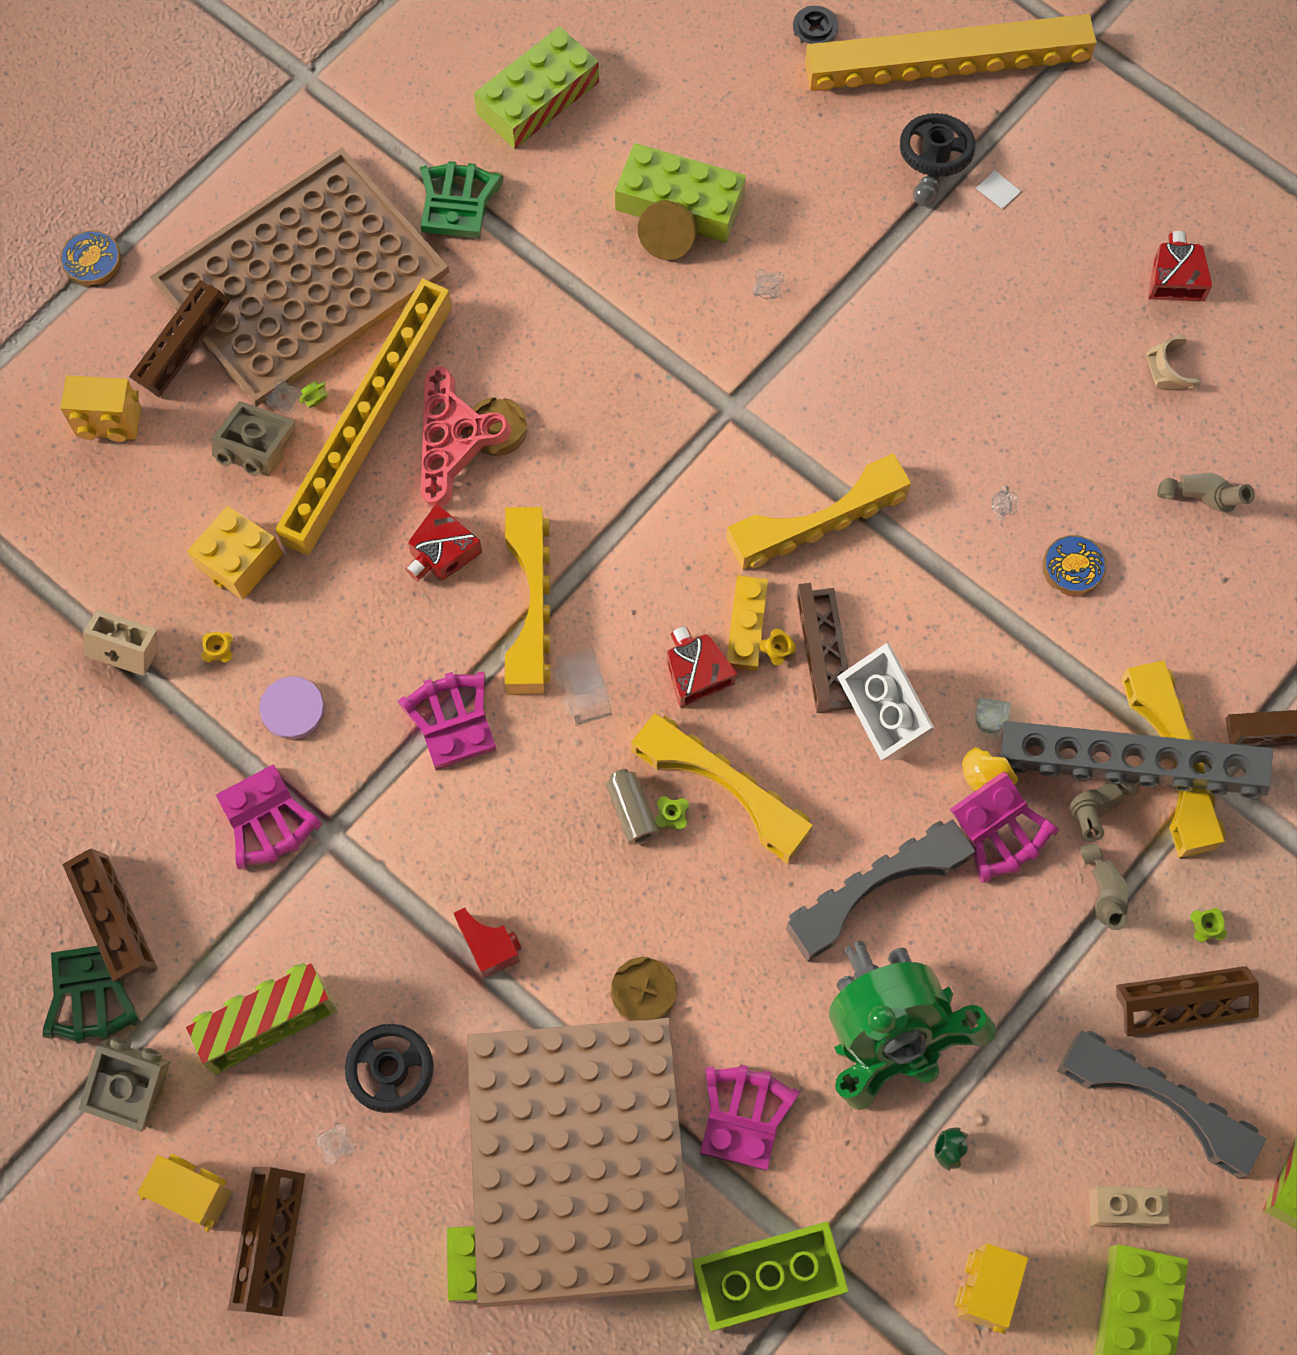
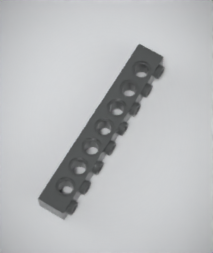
(1253, 760)

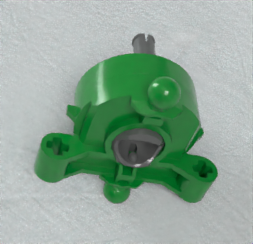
(896, 1024)

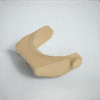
(1162, 374)

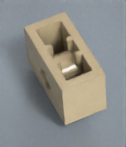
(120, 642)
(1129, 1207)

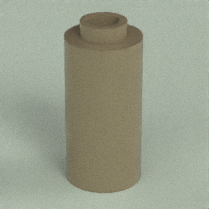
(631, 807)

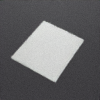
(998, 189)

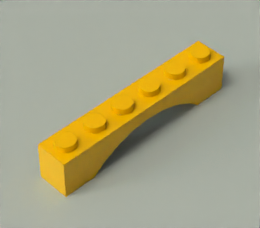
(763, 537)
(525, 659)
(1153, 696)
(668, 748)

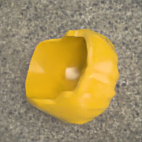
(981, 767)

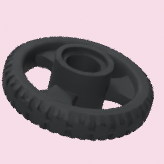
(937, 145)
(364, 1052)

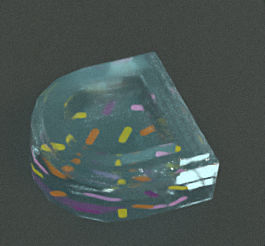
(991, 714)

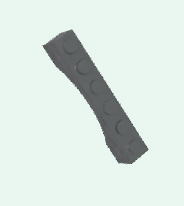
(935, 854)
(1224, 1141)

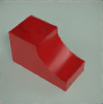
(490, 946)

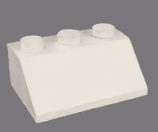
(886, 704)

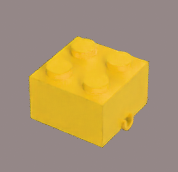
(101, 407)
(235, 552)
(183, 1191)
(991, 1287)

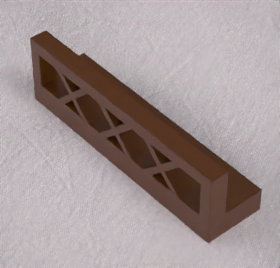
(183, 341)
(814, 646)
(1263, 728)
(109, 915)
(1186, 990)
(255, 1241)

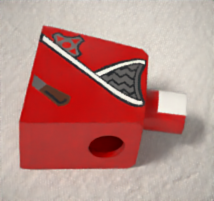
(1180, 271)
(441, 546)
(697, 667)

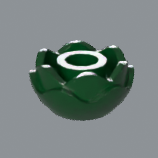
(950, 1148)

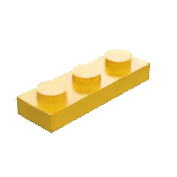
(747, 622)

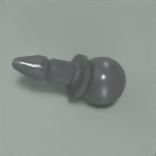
(926, 190)

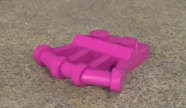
(458, 737)
(255, 800)
(990, 810)
(737, 1137)

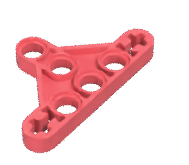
(452, 448)

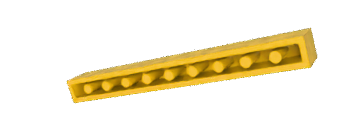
(949, 52)
(364, 418)

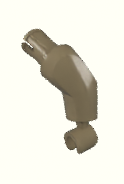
(1210, 489)
(1095, 803)
(1113, 895)

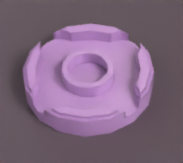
(292, 708)

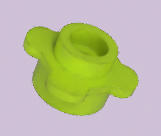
(313, 394)
(678, 819)
(1215, 918)

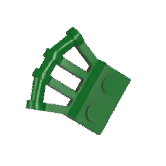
(457, 214)

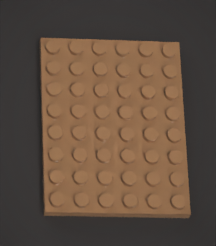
(303, 274)
(577, 1164)

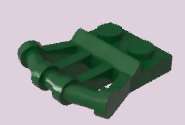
(80, 973)

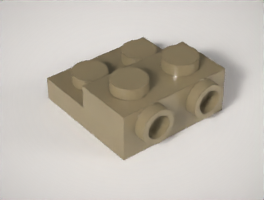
(252, 439)
(124, 1083)

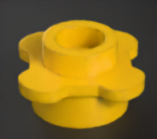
(213, 639)
(785, 642)

